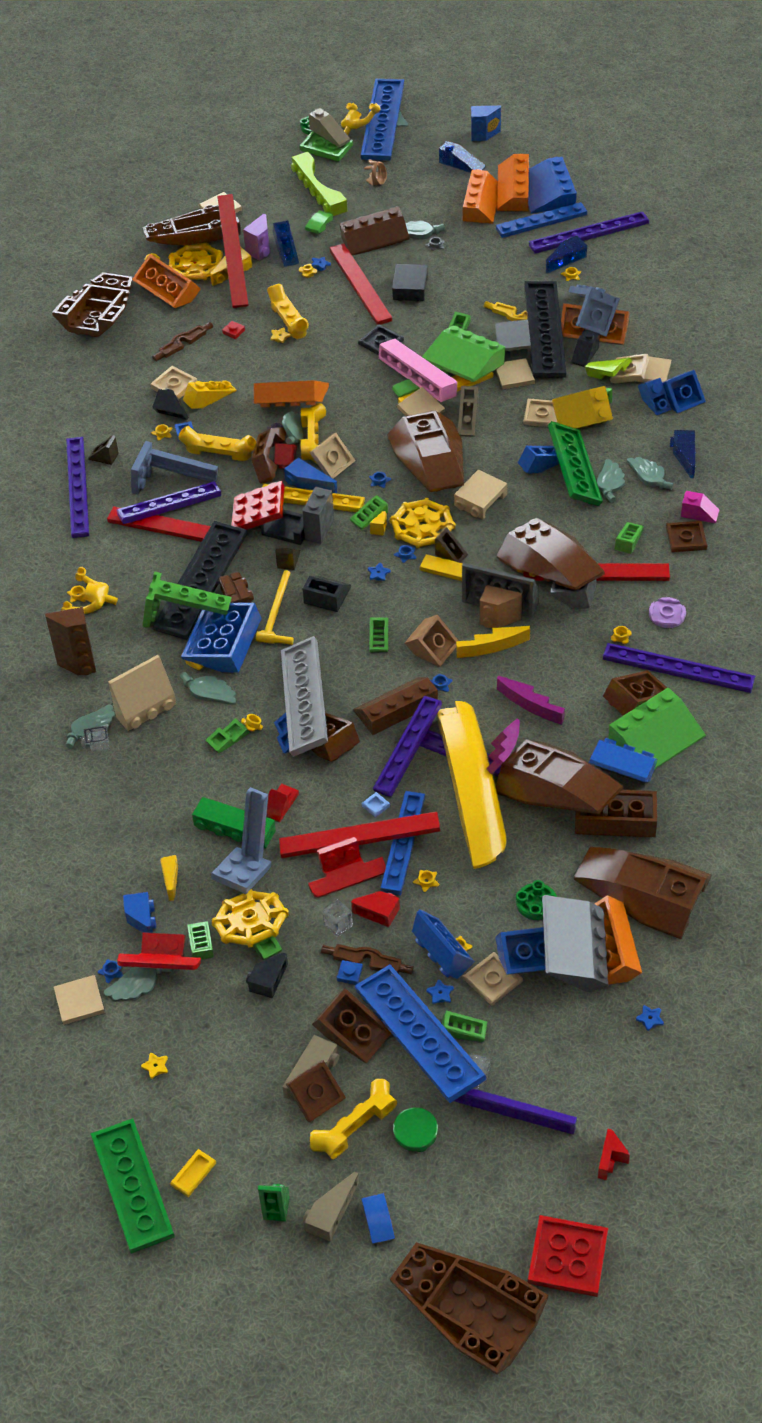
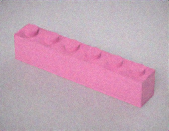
(418, 370)

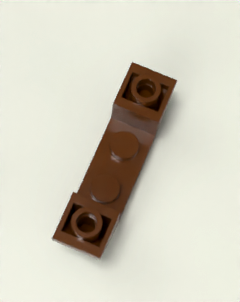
(263, 466)

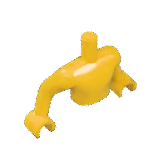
(352, 118)
(95, 593)

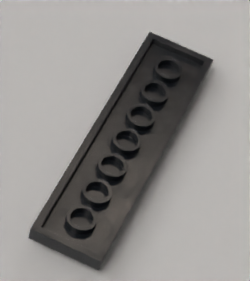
(545, 329)
(202, 573)

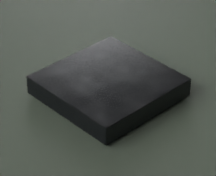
(377, 336)

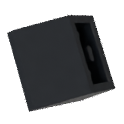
(325, 593)

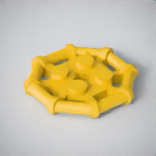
(199, 254)
(421, 514)
(261, 914)

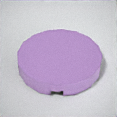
(662, 614)

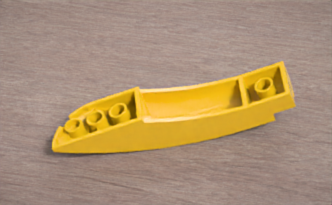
(472, 783)

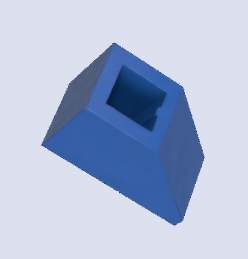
(655, 396)
(138, 911)

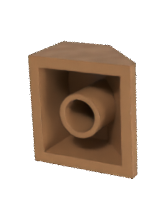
(499, 607)
(432, 641)

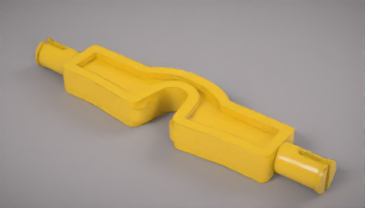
(506, 310)

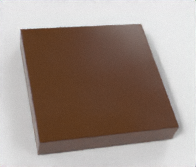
(686, 536)
(315, 1091)

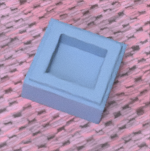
(375, 804)

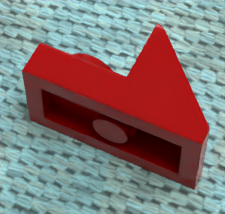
(280, 801)
(612, 1151)

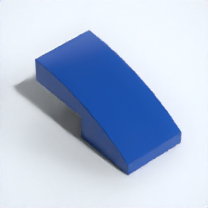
(281, 725)
(378, 1218)

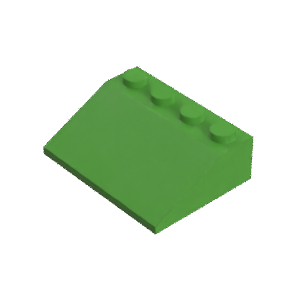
(465, 353)
(658, 726)

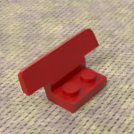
(344, 868)
(162, 952)

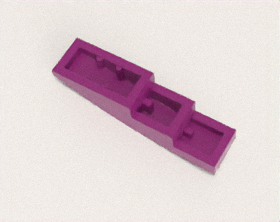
(524, 696)
(504, 745)

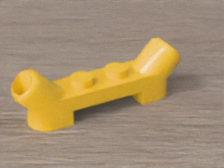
(282, 305)
(310, 419)
(196, 442)
(335, 1140)

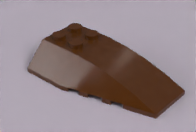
(95, 306)
(549, 554)

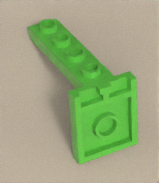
(182, 595)

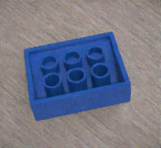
(550, 186)
(222, 639)

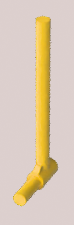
(268, 635)

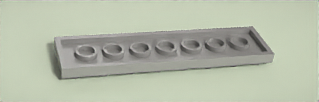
(303, 696)

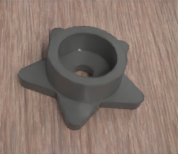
(435, 243)

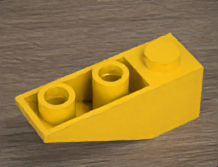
(220, 272)
(202, 394)

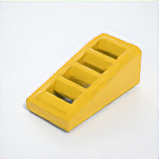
(170, 872)

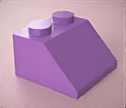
(257, 238)

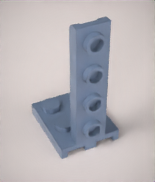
(597, 308)
(150, 457)
(246, 865)

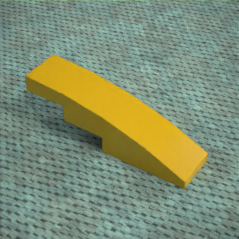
(499, 640)

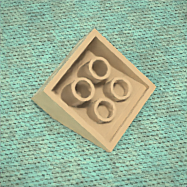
(141, 693)

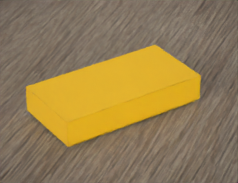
(193, 1173)

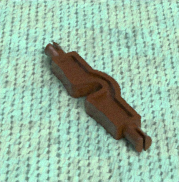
(176, 342)
(357, 955)

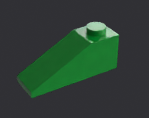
(274, 1201)

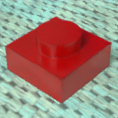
(233, 330)

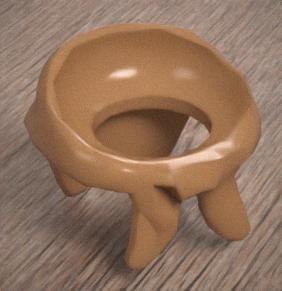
(379, 177)

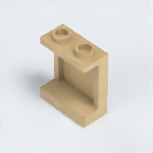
(479, 493)

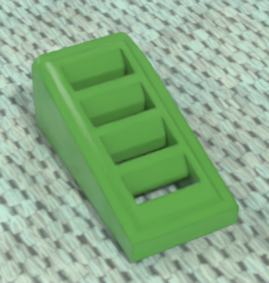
(461, 318)
(376, 504)
(626, 542)
(378, 623)
(204, 952)
(464, 1020)

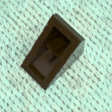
(105, 452)
(448, 547)
(287, 558)

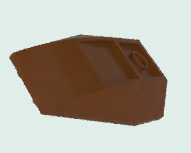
(188, 229)
(429, 449)
(554, 779)
(652, 888)
(471, 1303)

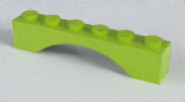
(331, 200)

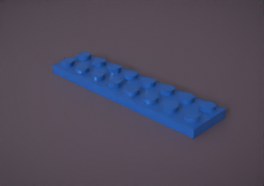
(381, 130)
(420, 1033)

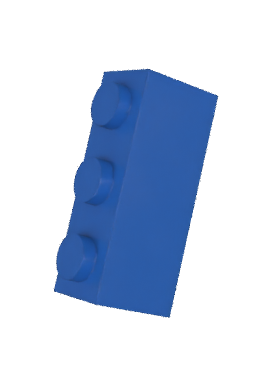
(624, 760)
(441, 945)
(521, 950)

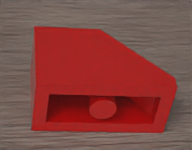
(284, 454)
(377, 907)

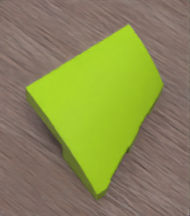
(609, 368)

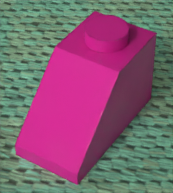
(698, 507)

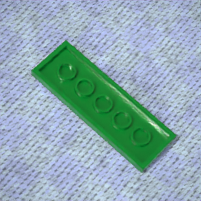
(575, 463)
(132, 1186)

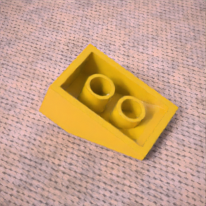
(583, 408)

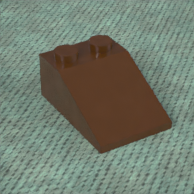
(632, 690)
(341, 738)
(352, 1026)

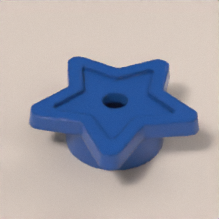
(320, 264)
(375, 479)
(406, 549)
(378, 576)
(441, 679)
(111, 975)
(436, 997)
(650, 1023)

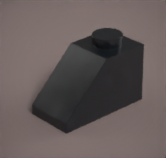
(585, 348)
(169, 404)
(267, 975)

